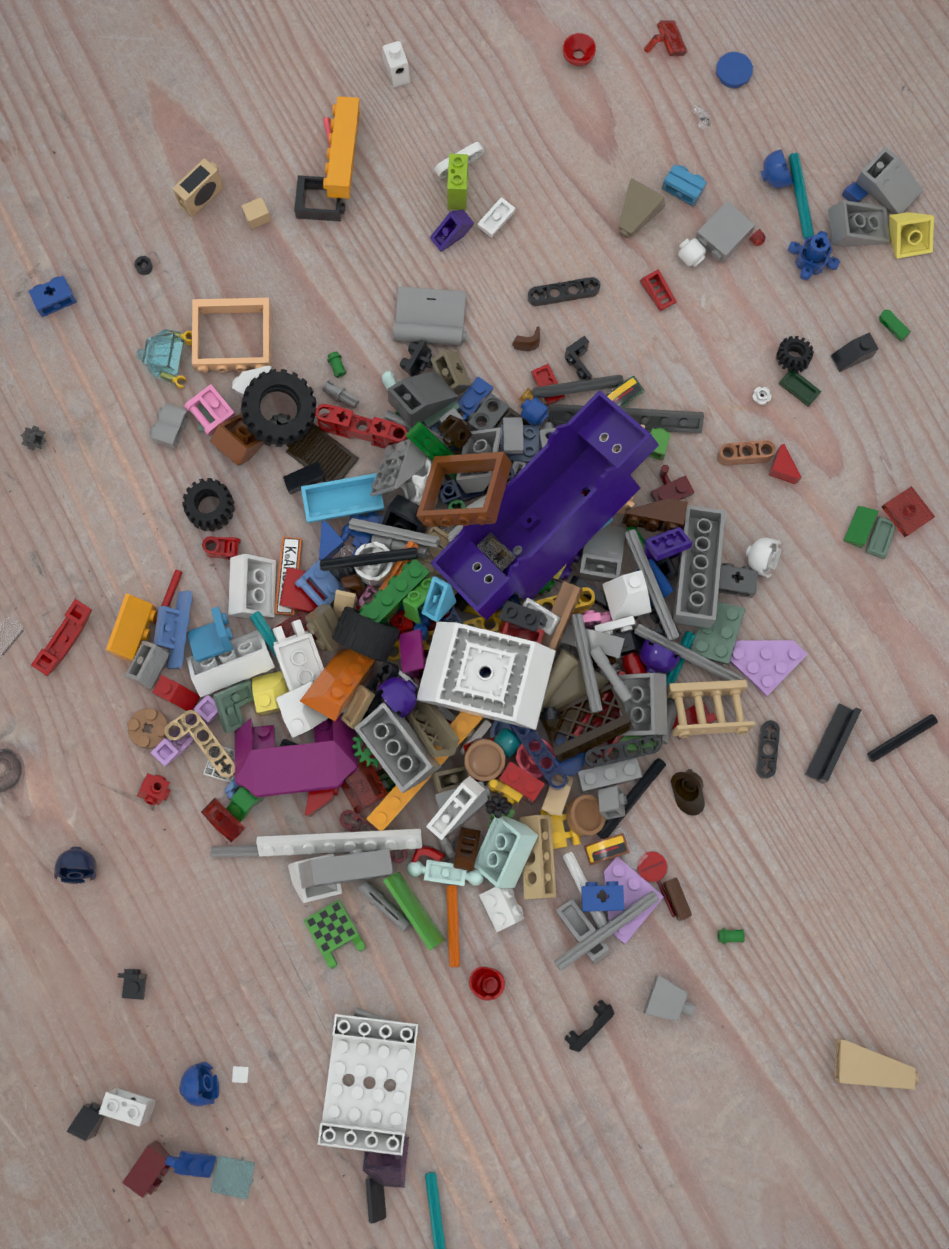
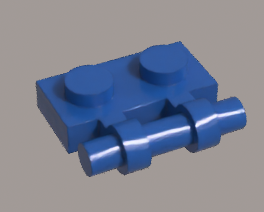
(361, 537)

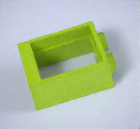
(457, 181)

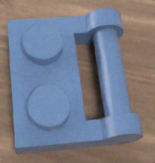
(323, 581)

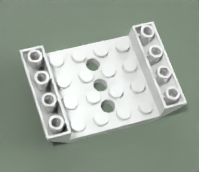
(361, 1115)

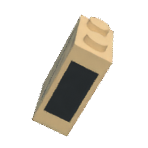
(198, 187)

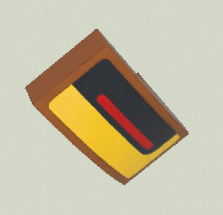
(606, 849)

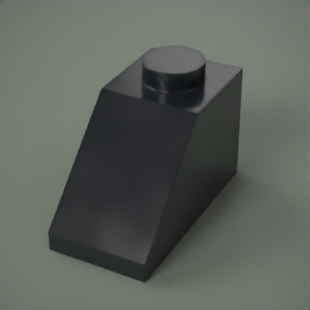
(855, 352)
(631, 643)
(87, 1122)

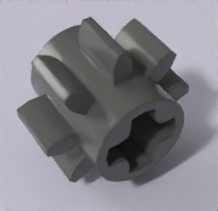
(33, 438)

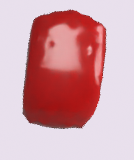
(429, 851)

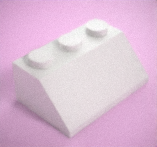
(252, 586)

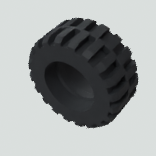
(287, 384)

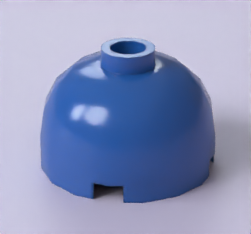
(776, 170)
(199, 1085)

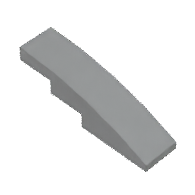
(609, 644)

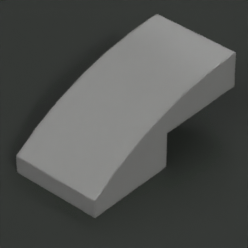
(513, 435)

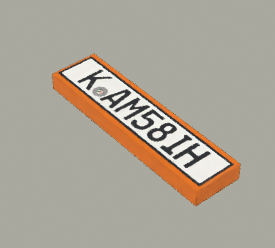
(289, 557)

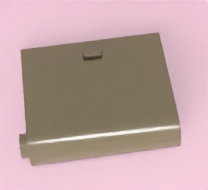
(566, 686)

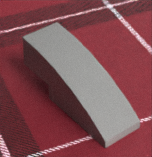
(581, 928)

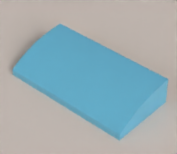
(340, 498)

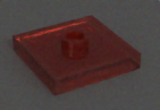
(908, 511)

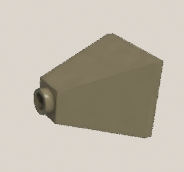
(639, 208)

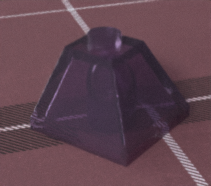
(387, 1168)

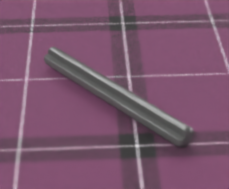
(577, 386)

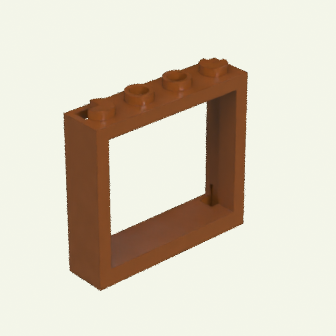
(479, 462)

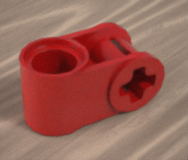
(223, 547)

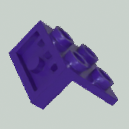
(667, 544)

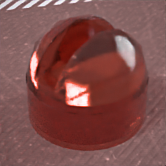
(757, 238)

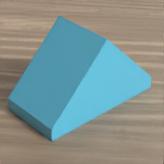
(438, 600)

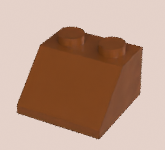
(235, 441)

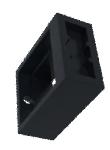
(301, 212)

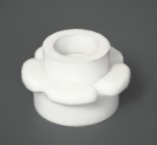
(761, 400)

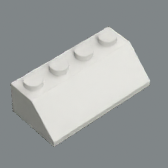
(222, 671)

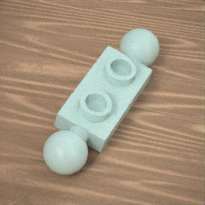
(444, 873)

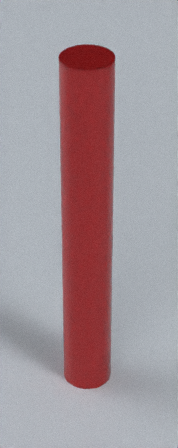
(171, 589)

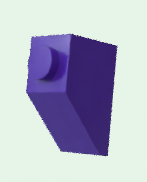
(451, 229)

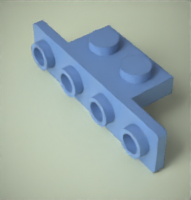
(172, 629)

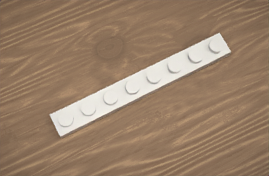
(339, 842)

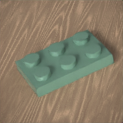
(719, 641)

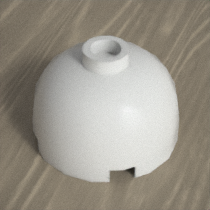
(764, 555)

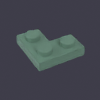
(228, 704)

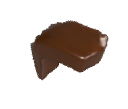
(527, 343)
(354, 584)

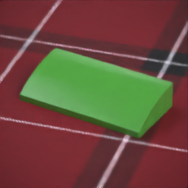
(414, 910)

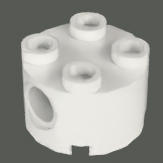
(377, 573)

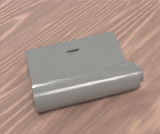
(430, 316)

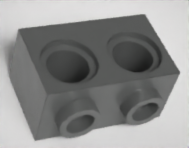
(487, 416)

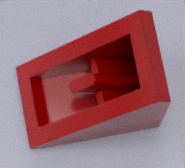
(784, 466)

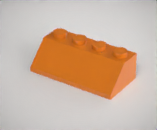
(338, 683)

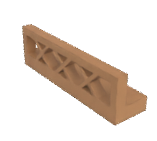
(564, 608)

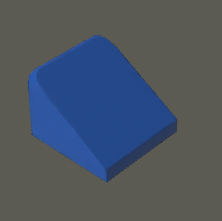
(854, 193)

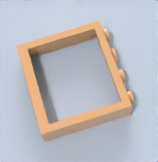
(232, 305)

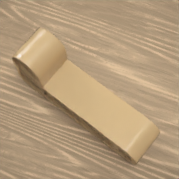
(205, 746)

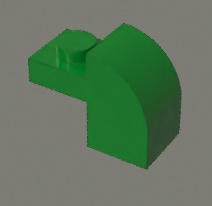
(243, 803)

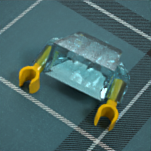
(163, 354)

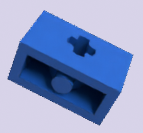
(49, 304)
(591, 903)

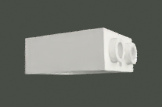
(118, 1105)

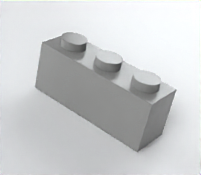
(609, 775)

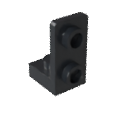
(578, 348)
(133, 984)

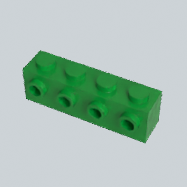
(390, 600)

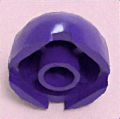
(657, 658)
(399, 695)

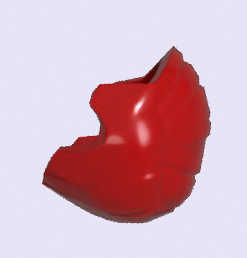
(486, 983)

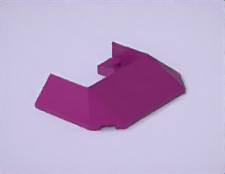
(293, 768)

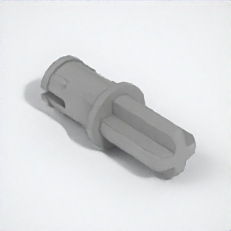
(340, 394)

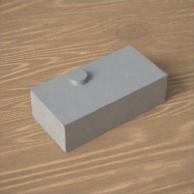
(345, 868)

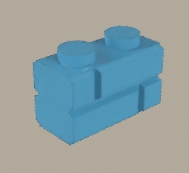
(684, 184)

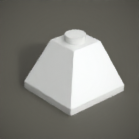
(627, 596)
(297, 715)
(312, 893)

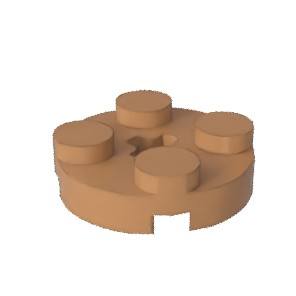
(137, 724)

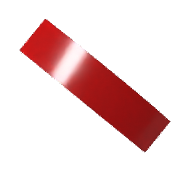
(63, 639)

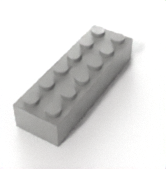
(699, 568)

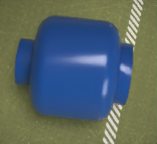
(534, 411)

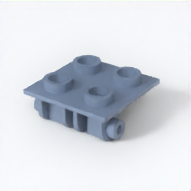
(530, 444)

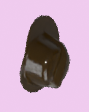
(688, 792)

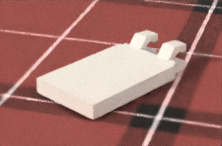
(297, 656)

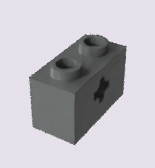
(747, 580)

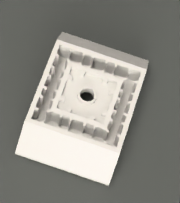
(508, 695)

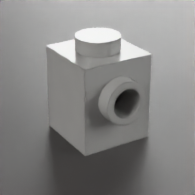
(612, 802)

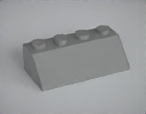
(397, 747)

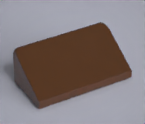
(677, 899)

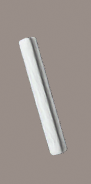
(580, 880)

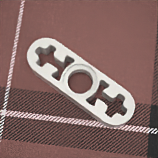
(474, 152)

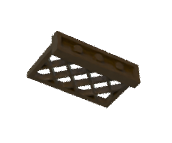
(594, 737)

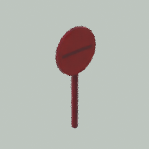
(653, 870)

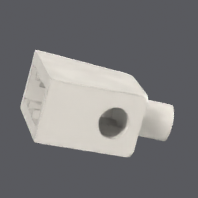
(395, 58)

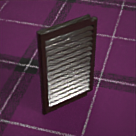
(320, 447)

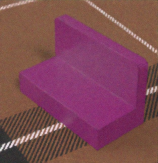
(412, 653)

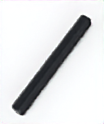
(369, 559)
(633, 796)

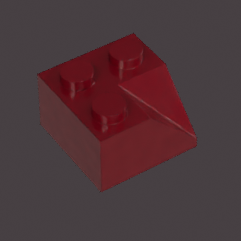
(147, 1171)

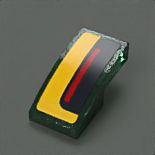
(626, 392)

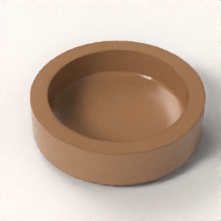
(484, 759)
(584, 815)

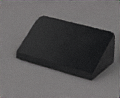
(306, 476)
(375, 1200)

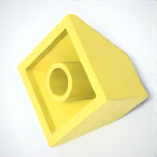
(911, 234)
(266, 690)

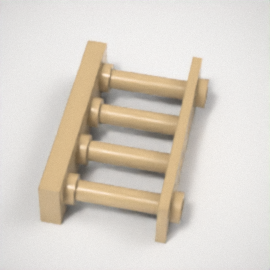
(715, 689)

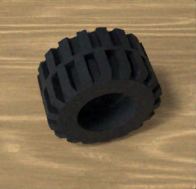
(197, 494)

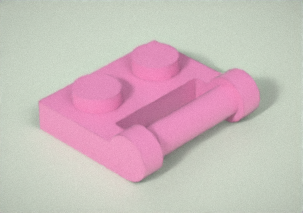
(214, 405)

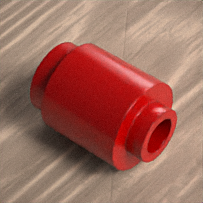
(633, 664)

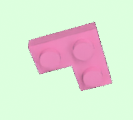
(591, 618)

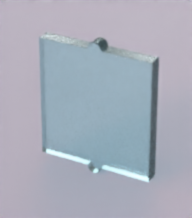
(232, 1177)

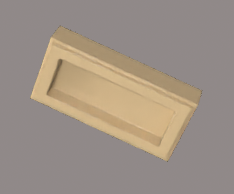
(357, 706)

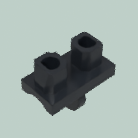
(419, 360)

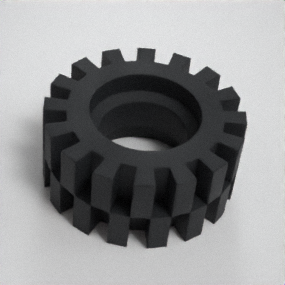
(798, 346)

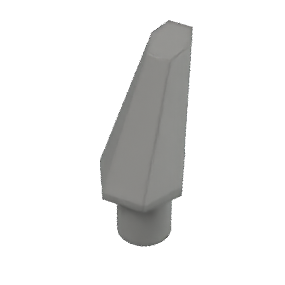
(446, 846)

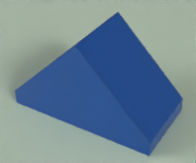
(329, 542)

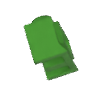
(416, 599)

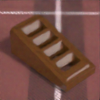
(463, 860)

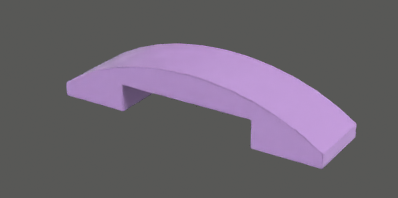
(168, 749)

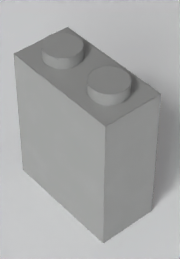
(725, 232)

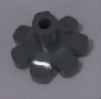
(498, 806)

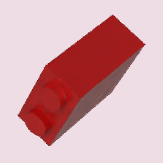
(522, 782)

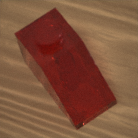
(223, 820)

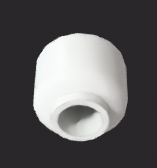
(691, 252)

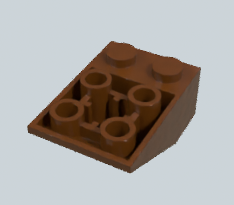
(658, 516)

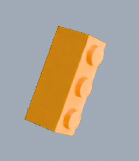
(131, 627)

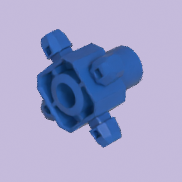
(813, 255)

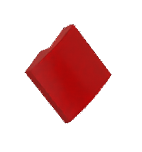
(294, 597)

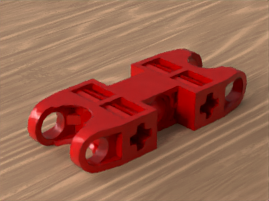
(349, 423)

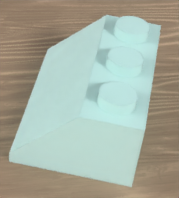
(505, 851)

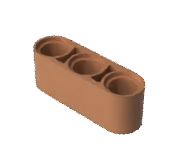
(739, 458)

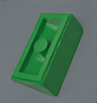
(860, 526)

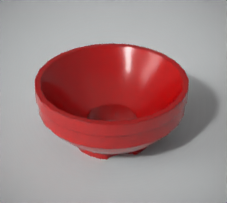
(582, 43)

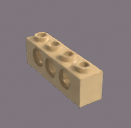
(539, 867)

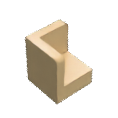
(256, 213)

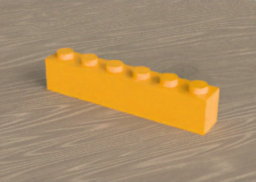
(343, 147)

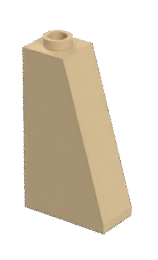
(865, 1067)

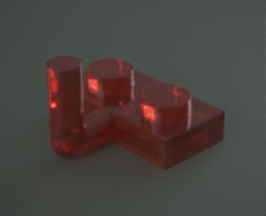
(670, 36)

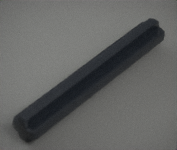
(902, 738)

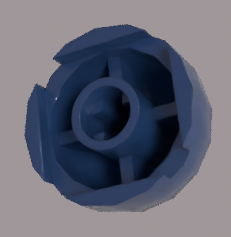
(75, 866)

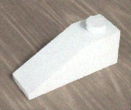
(455, 807)

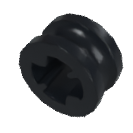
(138, 263)

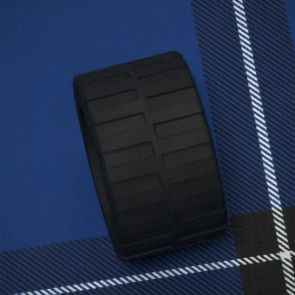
(365, 635)

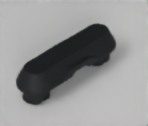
(605, 1013)

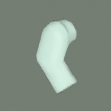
(388, 380)

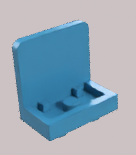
(211, 638)

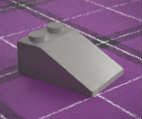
(858, 224)

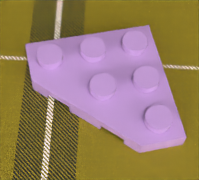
(766, 661)
(634, 889)

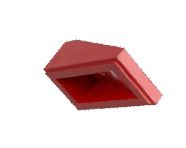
(645, 281)

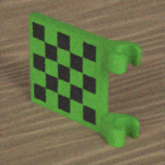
(332, 929)

